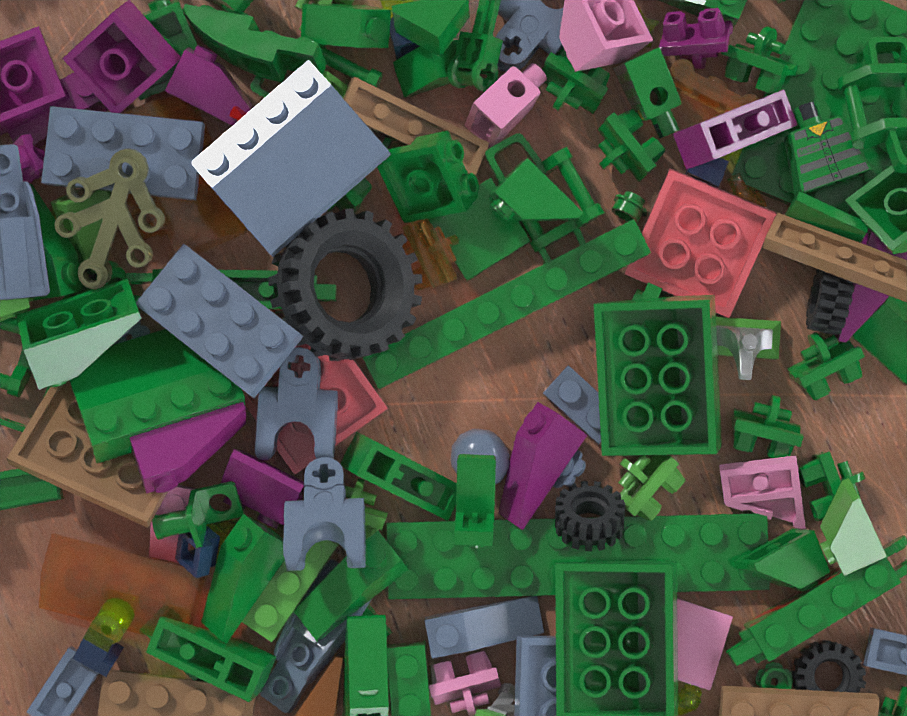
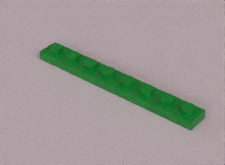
(508, 303)

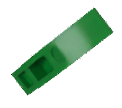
(242, 44)

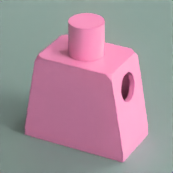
(505, 103)

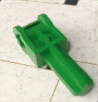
(477, 51)

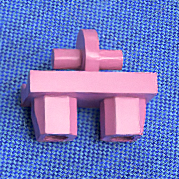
(448, 688)

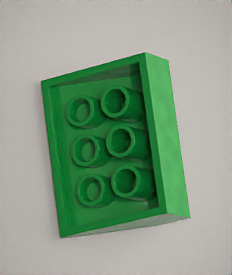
(658, 376)
(144, 388)
(616, 638)

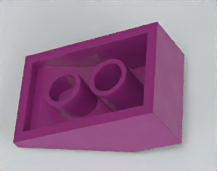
(26, 79)

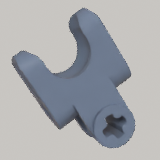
(528, 27)
(297, 401)
(324, 516)

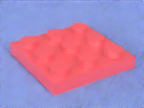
(701, 241)
(356, 408)

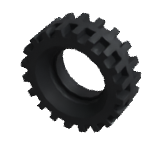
(387, 272)

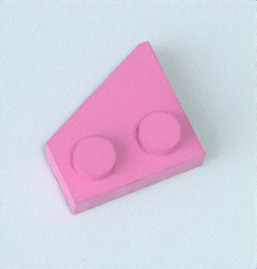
(765, 488)

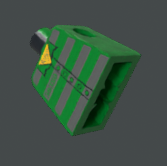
(645, 75)
(821, 152)

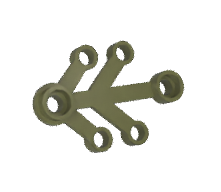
(114, 215)

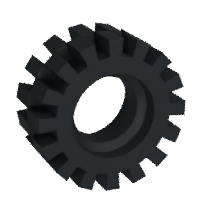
(828, 303)
(589, 530)
(825, 652)

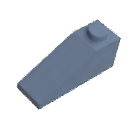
(483, 626)

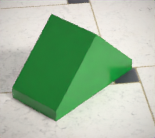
(431, 22)
(424, 70)

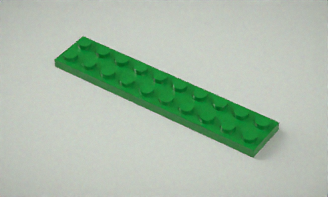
(525, 559)

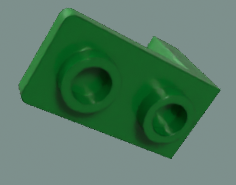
(475, 500)

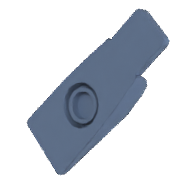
(21, 243)
(301, 656)

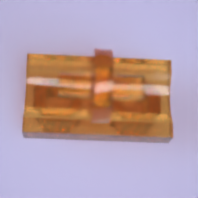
(432, 252)

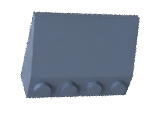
(290, 158)

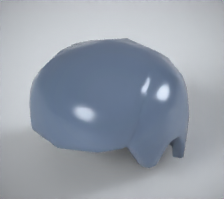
(482, 443)

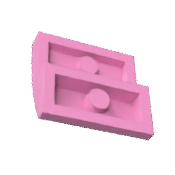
(700, 642)

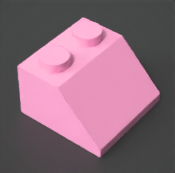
(601, 32)

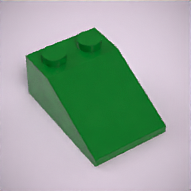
(74, 332)

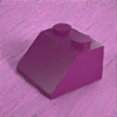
(121, 57)
(262, 486)

